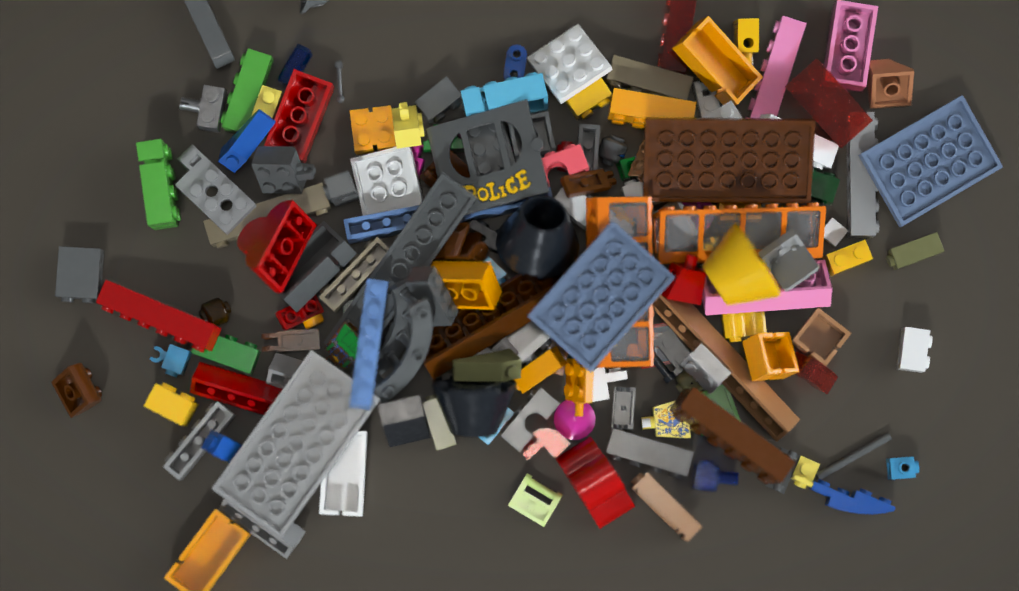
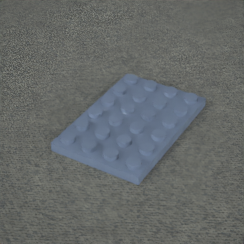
(930, 161)
(601, 296)

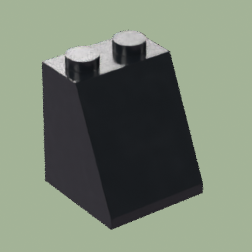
(404, 421)

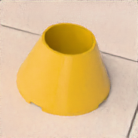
(739, 271)

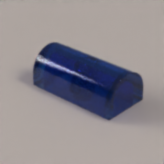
(298, 60)

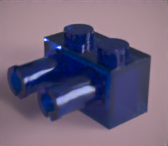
(708, 476)

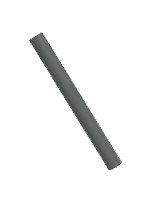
(853, 456)

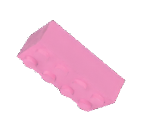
(851, 43)

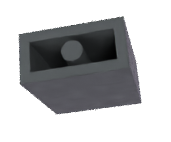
(79, 274)

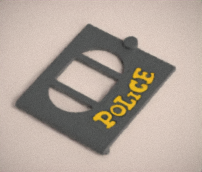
(502, 187)

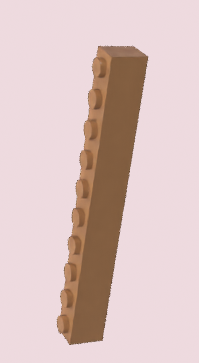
(753, 395)

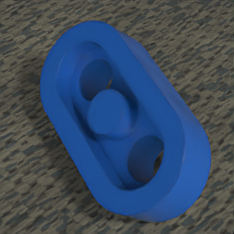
(515, 64)

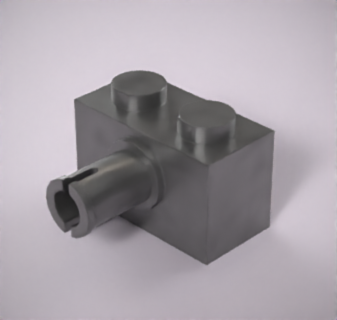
(209, 107)

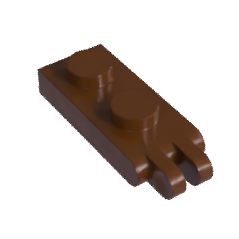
(587, 182)

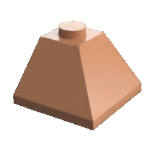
(889, 84)

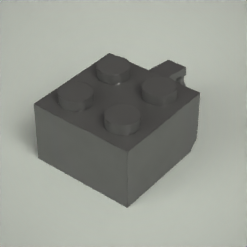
(543, 131)
(281, 170)

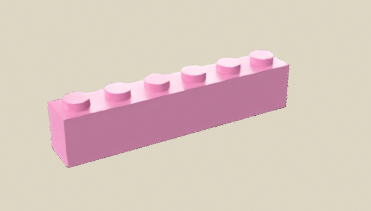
(777, 67)

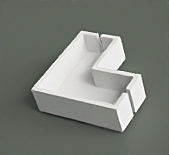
(345, 482)

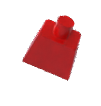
(688, 283)

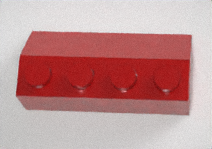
(300, 113)

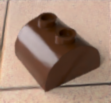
(77, 389)

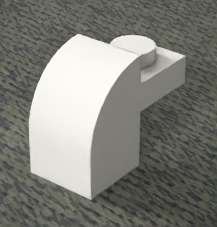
(600, 381)

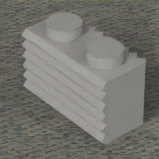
(705, 368)

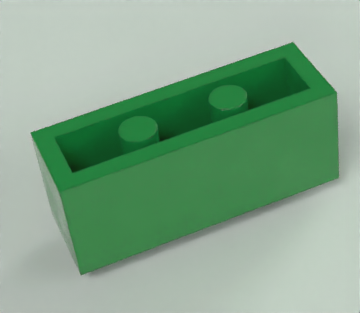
(232, 354)

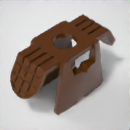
(463, 247)

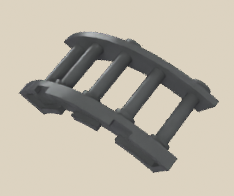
(411, 321)

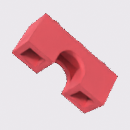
(570, 159)

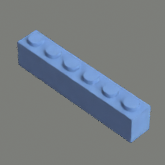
(368, 344)

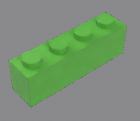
(248, 84)

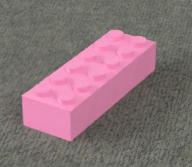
(810, 293)

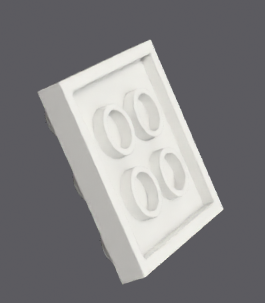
(569, 63)
(386, 180)

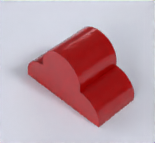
(276, 243)
(595, 482)

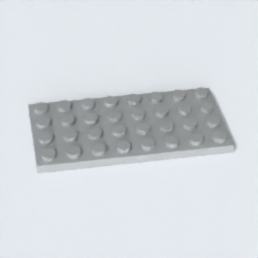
(293, 445)

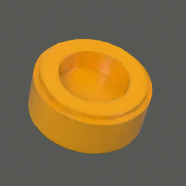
(314, 321)

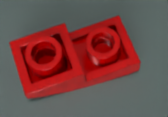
(290, 318)

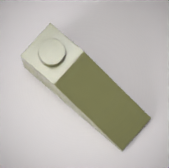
(488, 367)

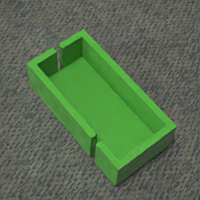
(158, 184)

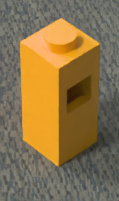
(540, 369)

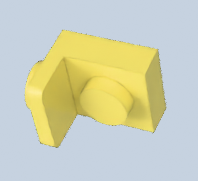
(805, 472)

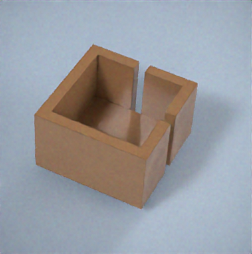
(819, 336)

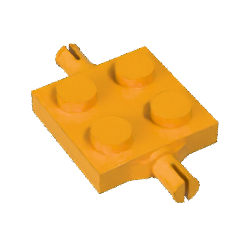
(578, 385)

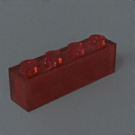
(677, 24)

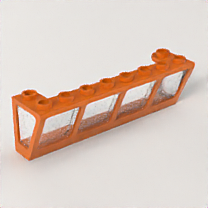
(635, 218)
(702, 230)

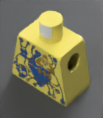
(665, 424)

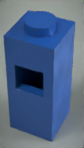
(221, 446)

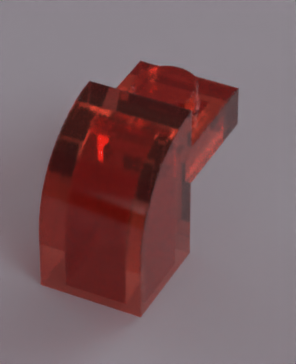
(815, 373)
(549, 439)

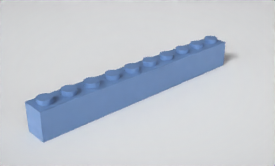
(392, 222)

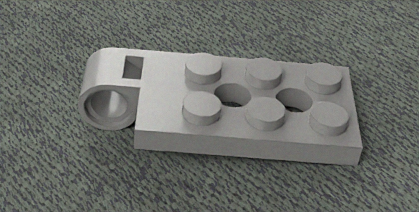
(203, 175)

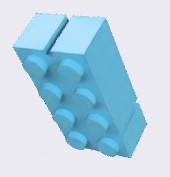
(507, 92)

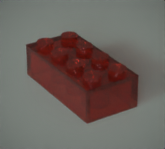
(829, 103)

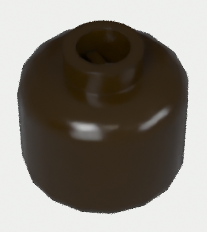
(215, 311)

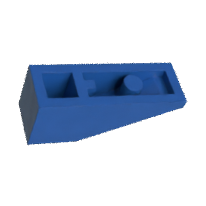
(245, 141)

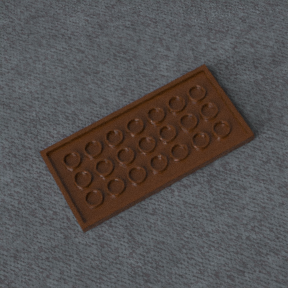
(728, 160)

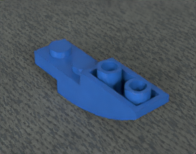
(859, 502)

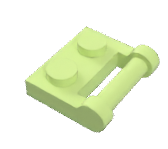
(530, 505)

